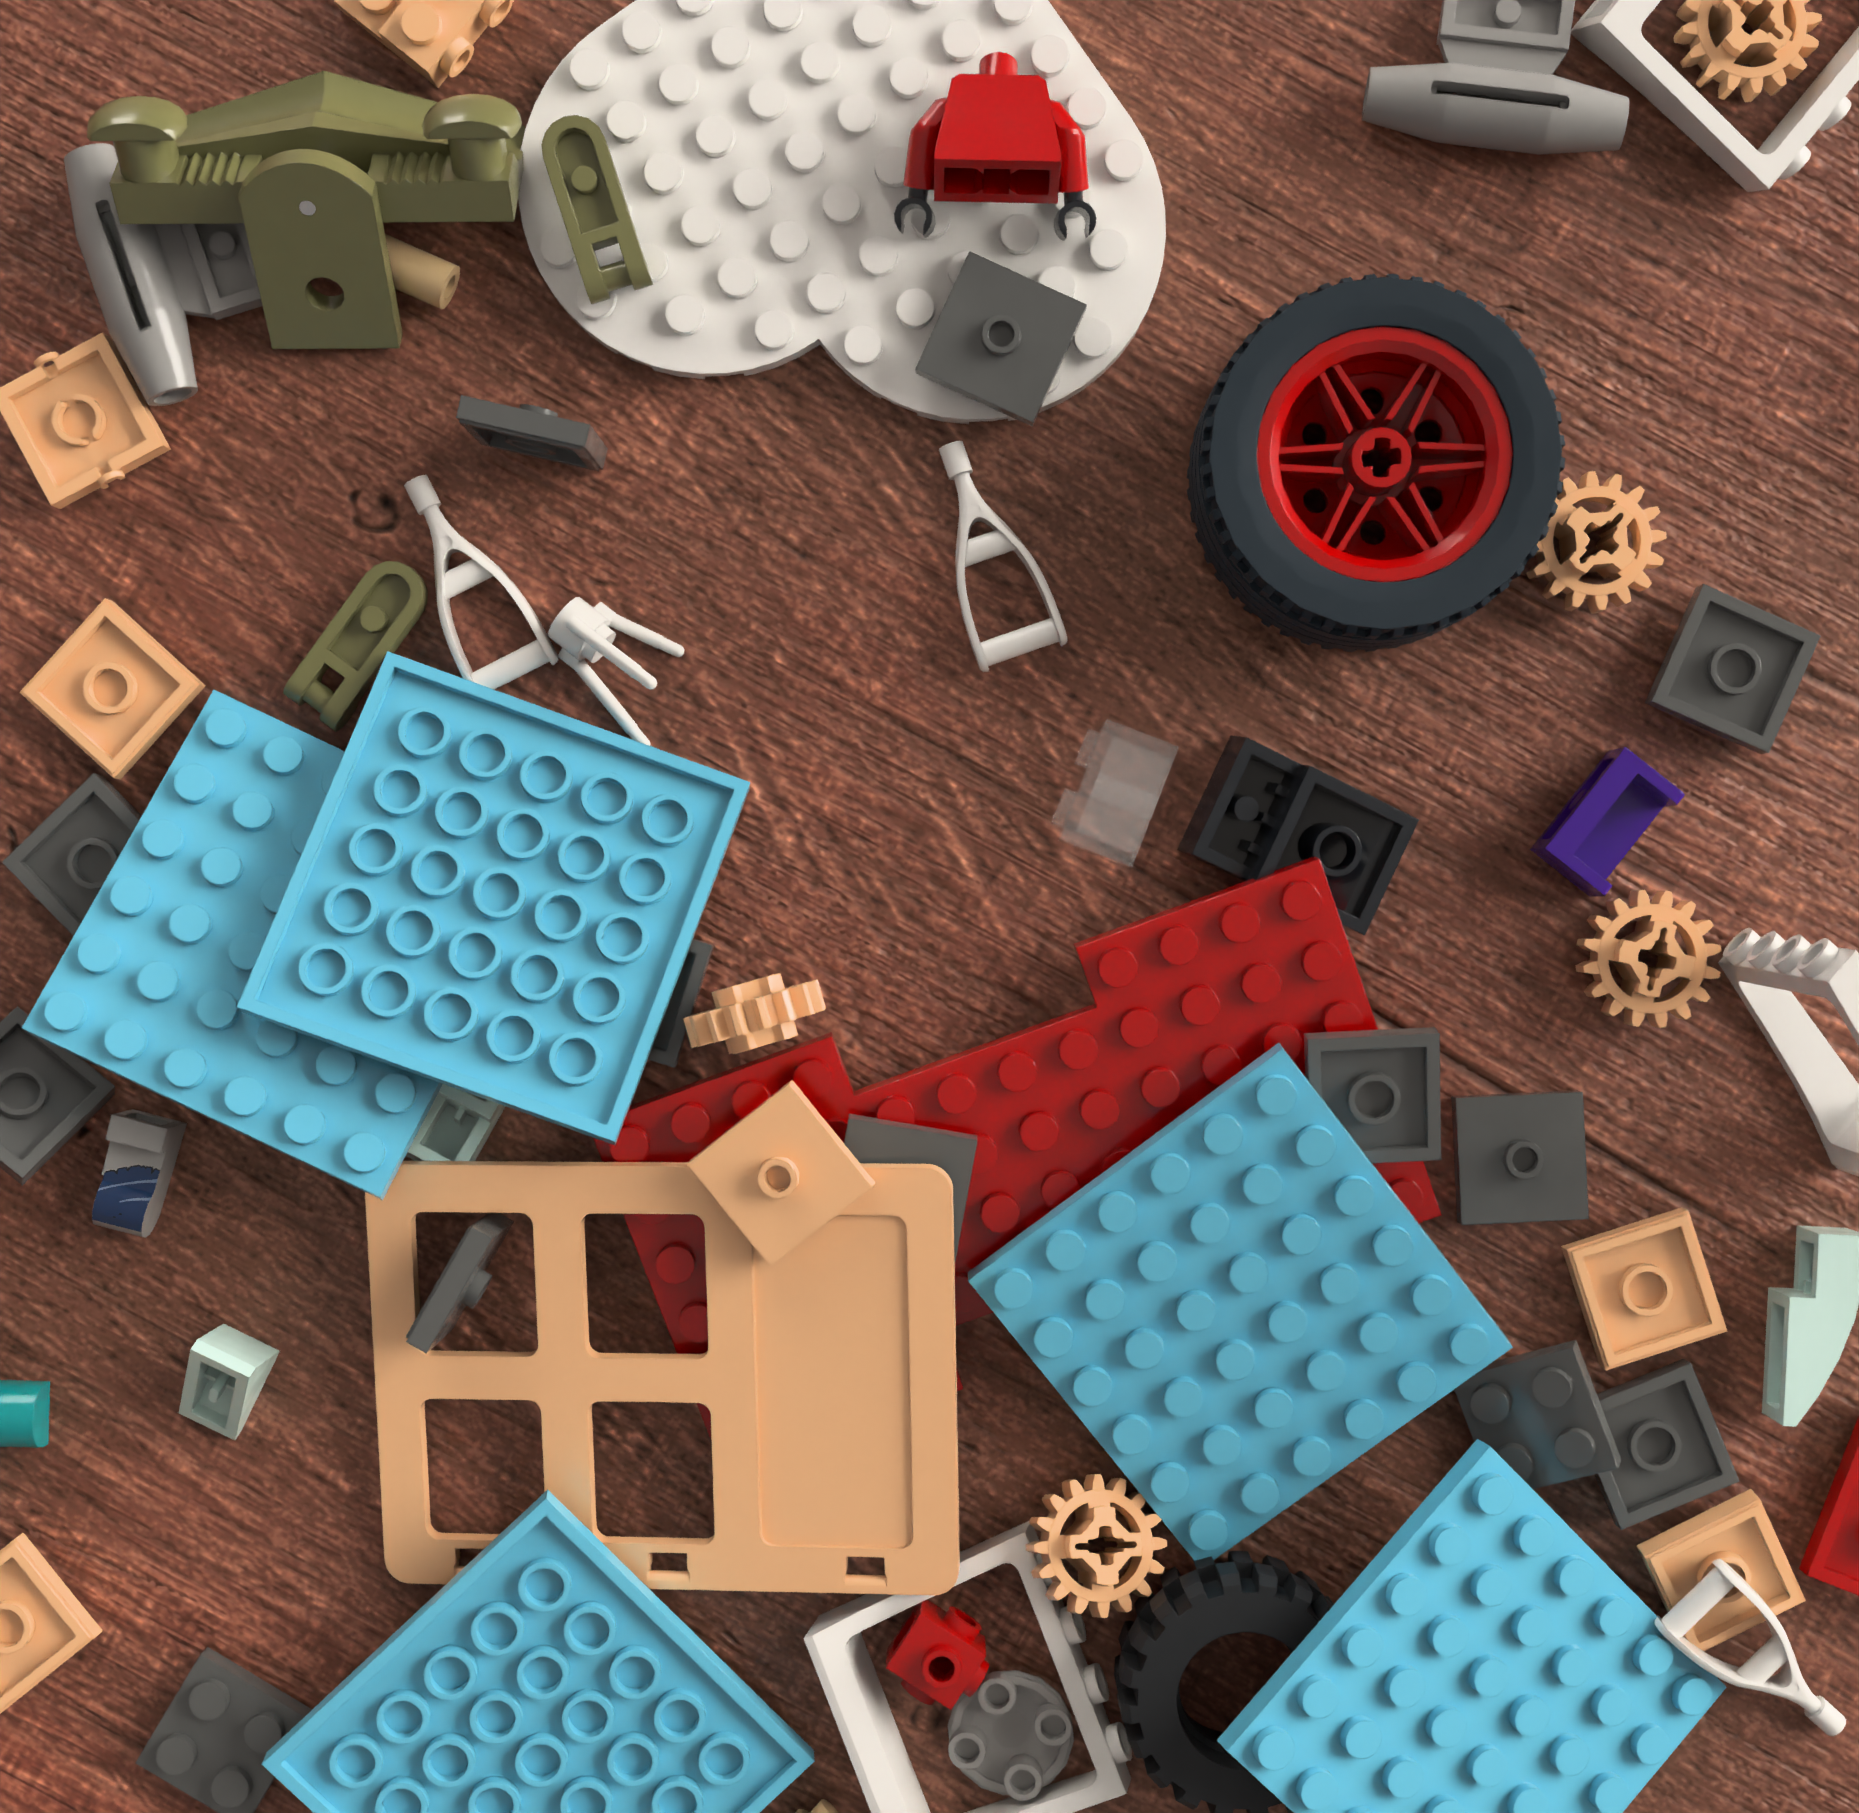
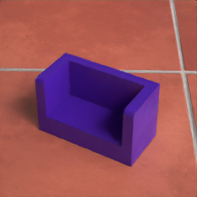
(1605, 820)

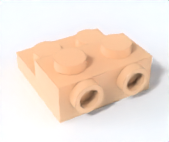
(428, 34)

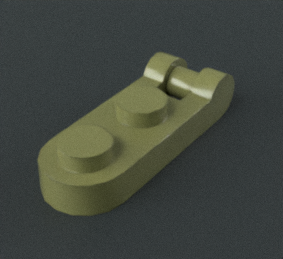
(593, 206)
(357, 639)

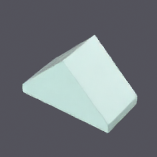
(225, 1379)

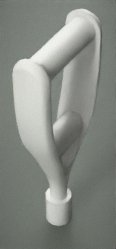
(986, 546)
(465, 576)
(1759, 1668)

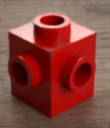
(938, 1654)

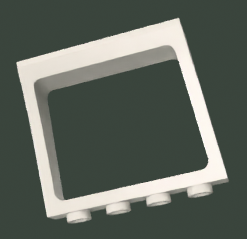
(1615, 35)
(1764, 975)
(869, 1724)

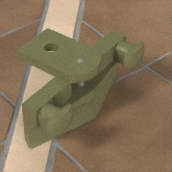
(313, 182)

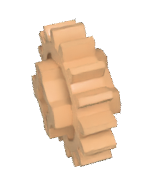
(1771, 48)
(1614, 556)
(1657, 935)
(754, 1013)
(1099, 1569)

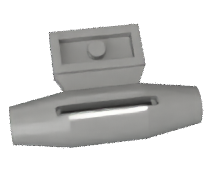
(1498, 84)
(155, 277)

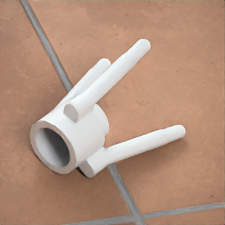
(587, 634)

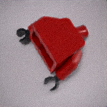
(997, 144)

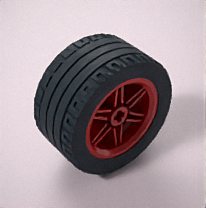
(1430, 362)

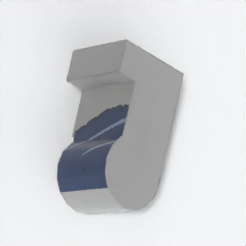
(136, 1171)

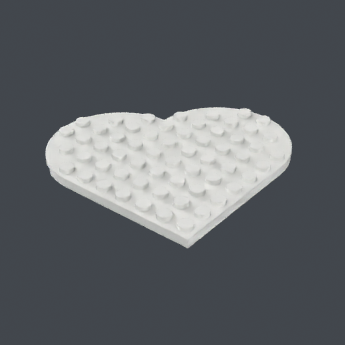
(770, 176)

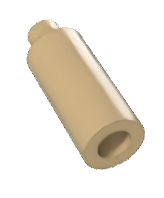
(422, 273)

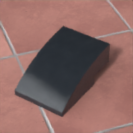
(1276, 812)

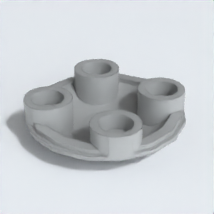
(1011, 1734)

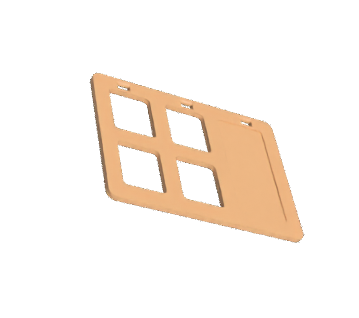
(817, 1376)

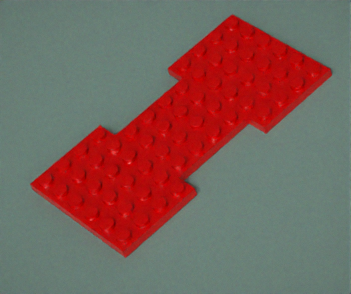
(1058, 1103)

